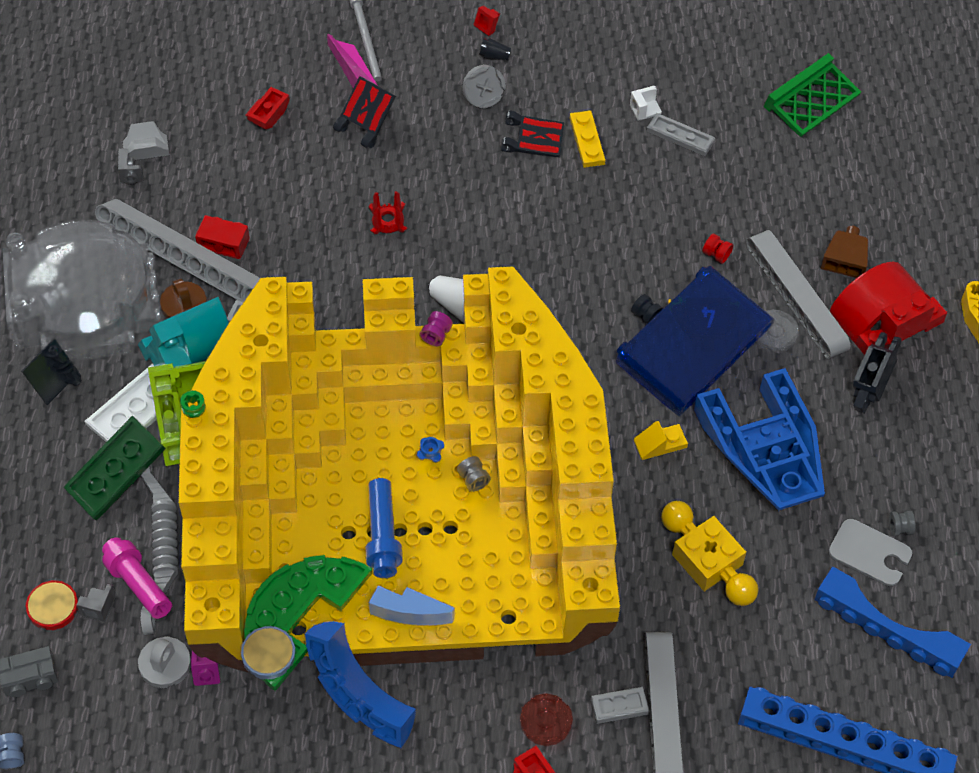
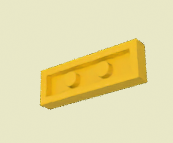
(587, 139)

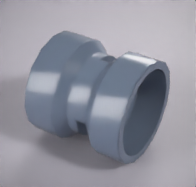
(11, 750)

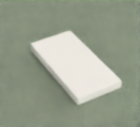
(133, 400)

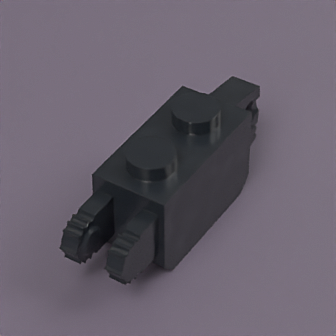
(875, 372)

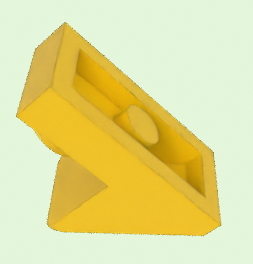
(659, 440)

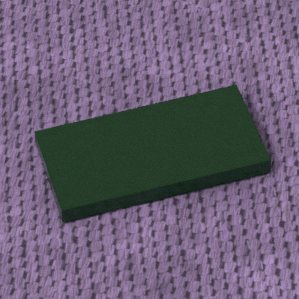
(114, 468)

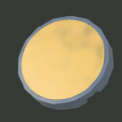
(268, 652)

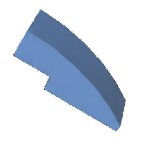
(410, 608)

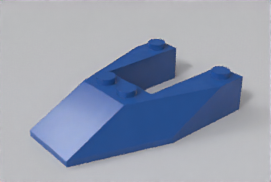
(773, 453)

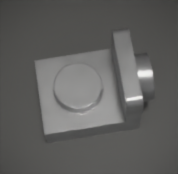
(127, 170)

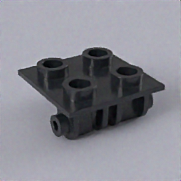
(51, 372)

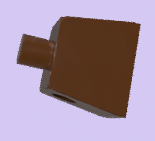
(847, 253)

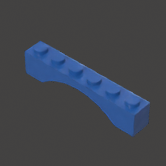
(938, 649)

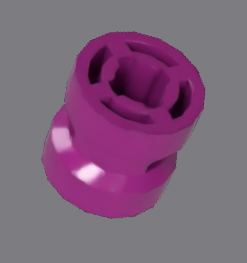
(435, 330)

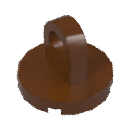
(181, 297)

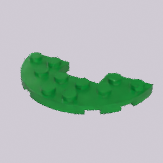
(295, 589)

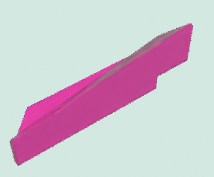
(349, 60)

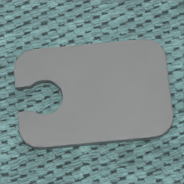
(866, 549)

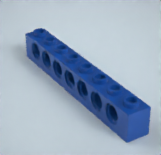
(833, 744)

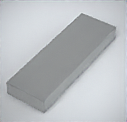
(681, 134)

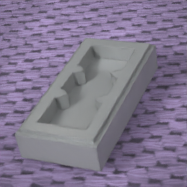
(619, 705)

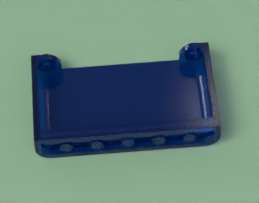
(694, 340)

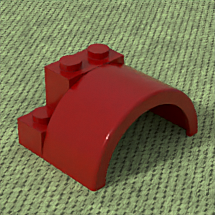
(889, 296)

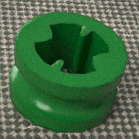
(192, 411)

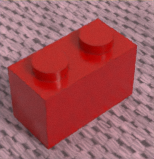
(223, 236)

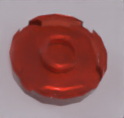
(543, 727)

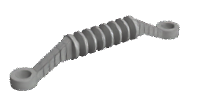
(164, 542)

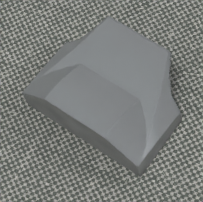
(146, 141)

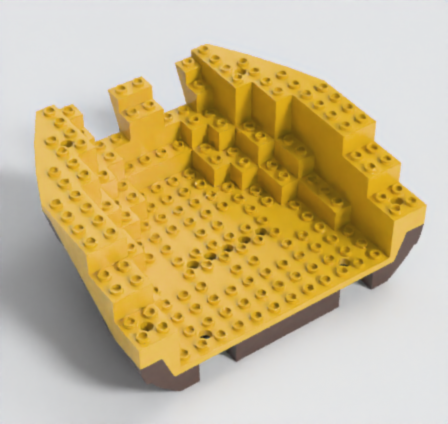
(316, 415)

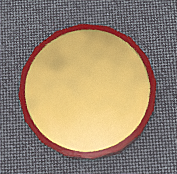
(52, 605)

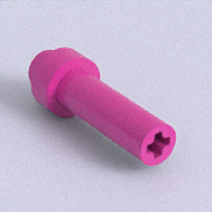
(124, 562)

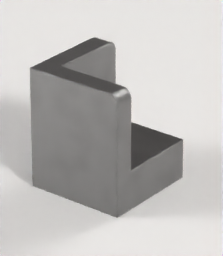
(97, 603)

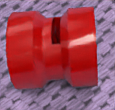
(717, 248)

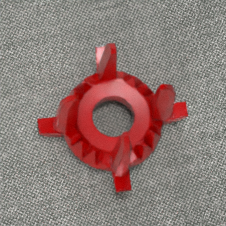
(395, 210)

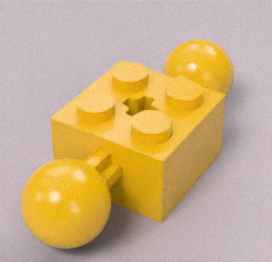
(709, 553)

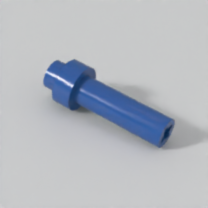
(383, 552)

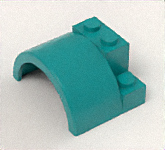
(186, 336)

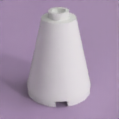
(449, 293)

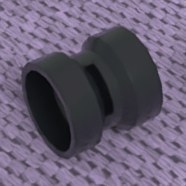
(646, 308)

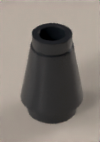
(494, 50)

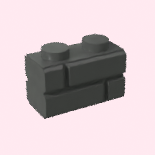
(28, 672)

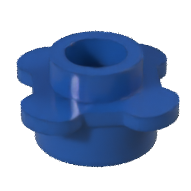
(430, 443)

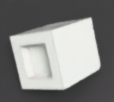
(644, 103)

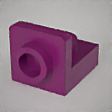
(204, 671)

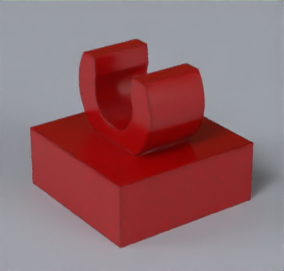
(486, 20)

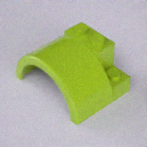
(167, 388)

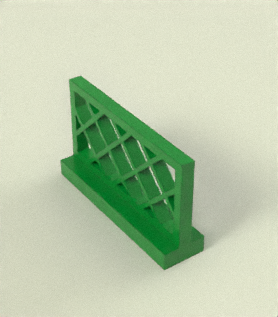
(798, 85)

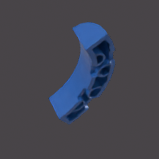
(353, 688)

